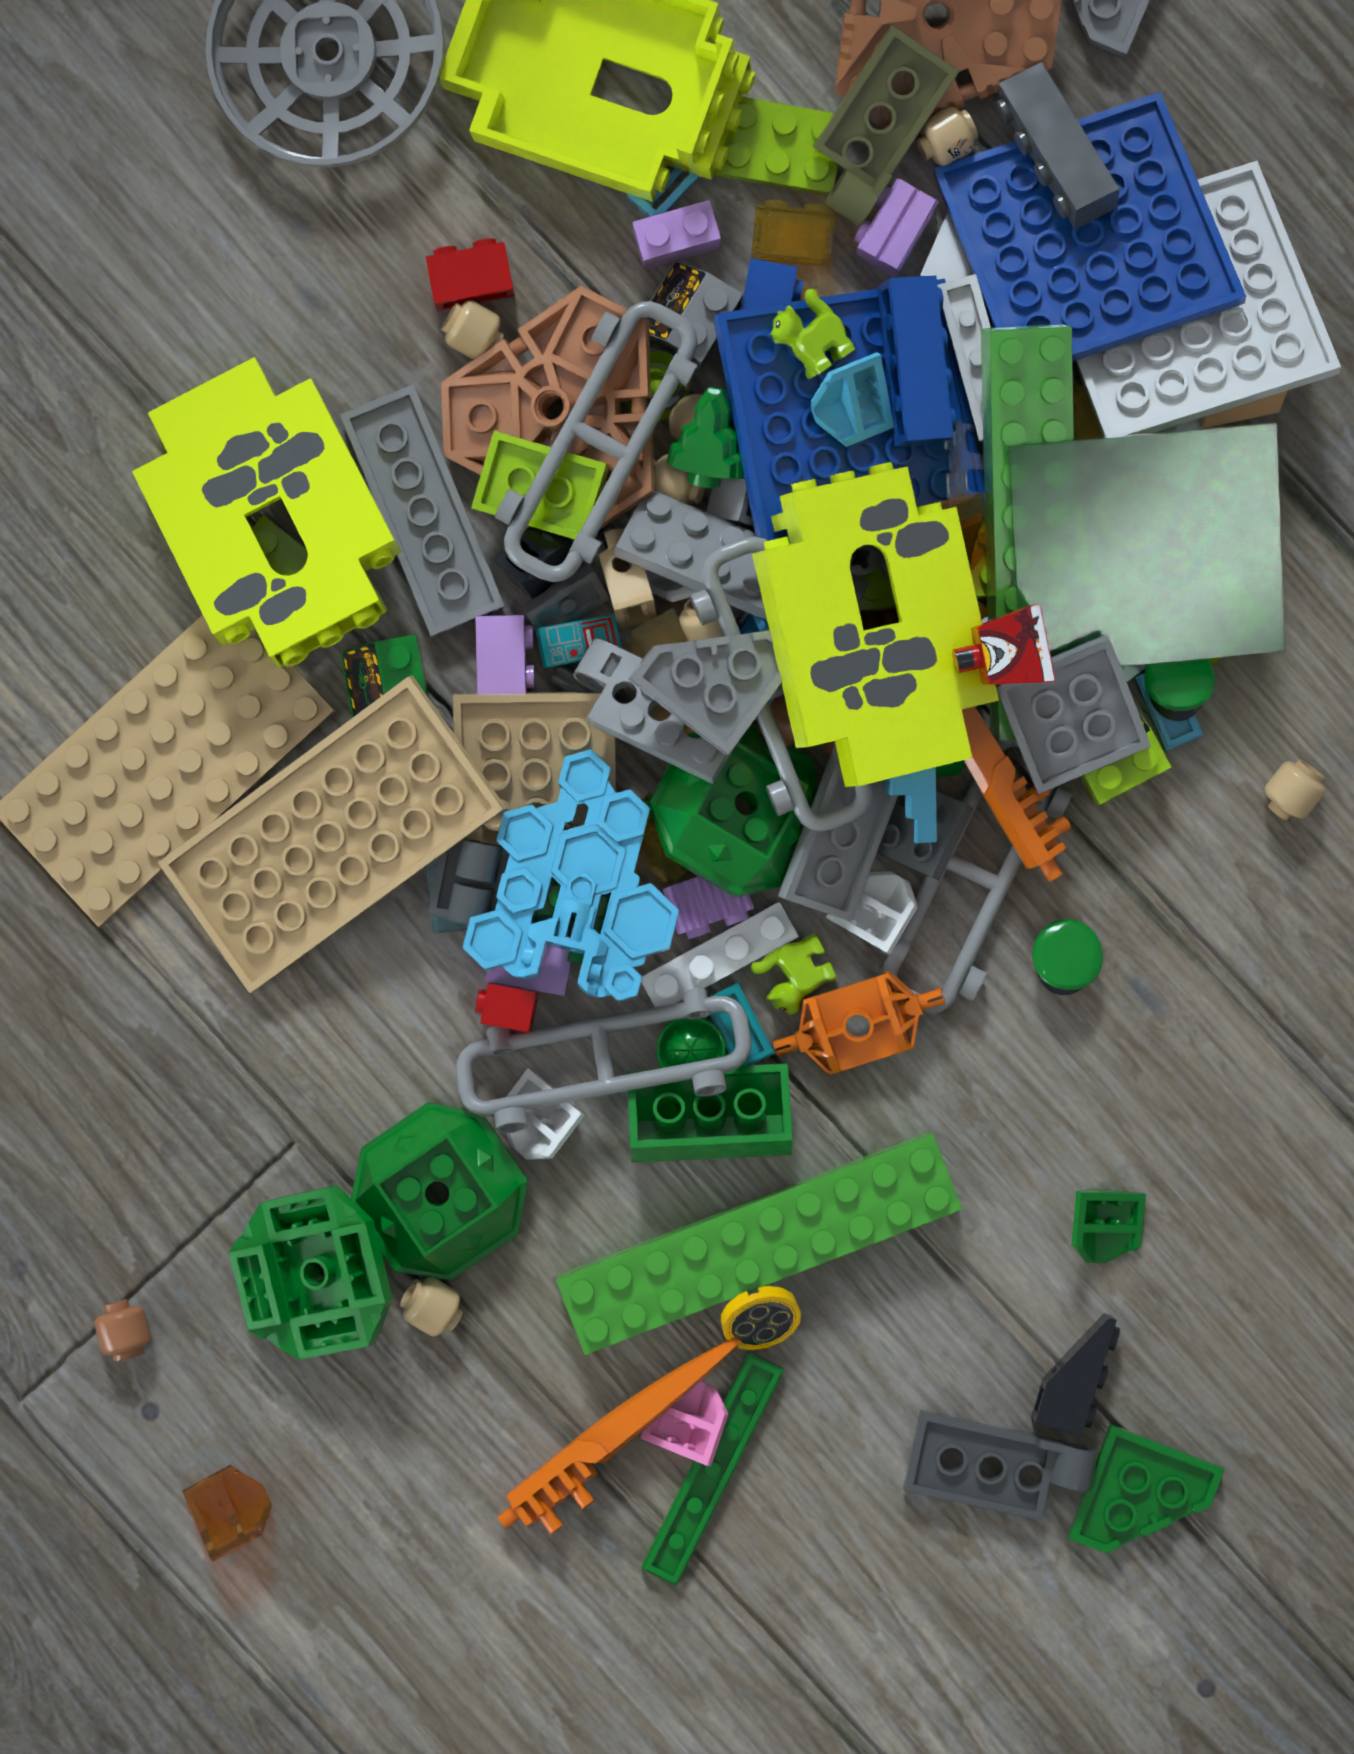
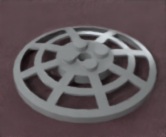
(324, 79)

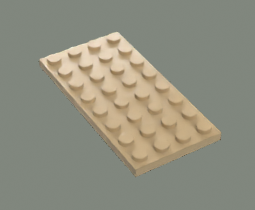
(159, 765)
(331, 834)

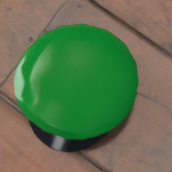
(1179, 687)
(1067, 956)

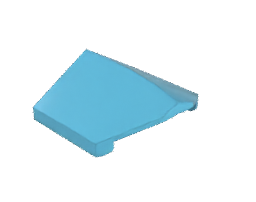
(854, 401)

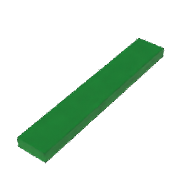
(706, 1484)

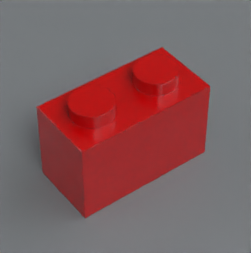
(470, 274)
(507, 1006)

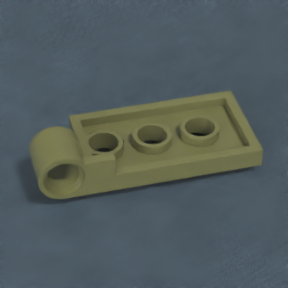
(864, 181)

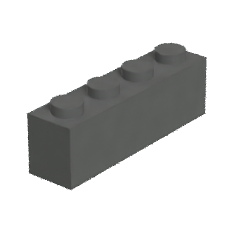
(1057, 146)

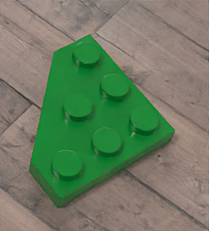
(1140, 1490)

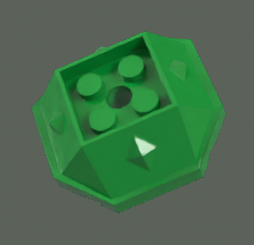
(716, 841)
(482, 1182)
(282, 1280)

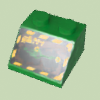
(379, 667)

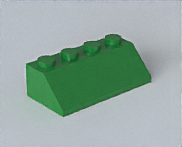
(742, 1121)

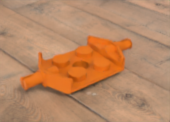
(882, 1000)

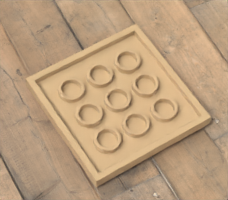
(523, 744)

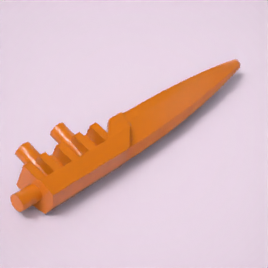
(1011, 802)
(574, 1465)

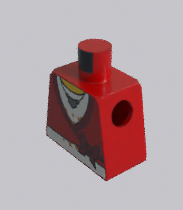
(1009, 649)

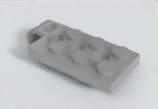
(607, 670)

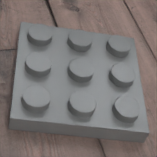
(1076, 720)

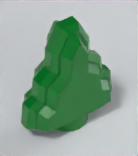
(708, 443)

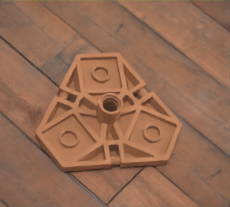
(978, 35)
(515, 398)

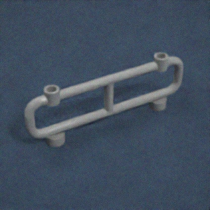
(518, 509)
(786, 793)
(964, 977)
(706, 1074)

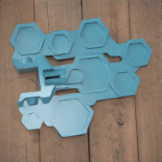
(587, 865)

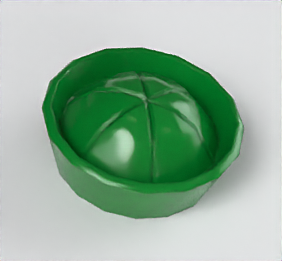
(689, 1042)

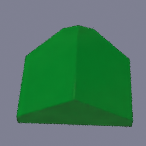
(1107, 1223)

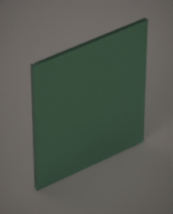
(1153, 542)

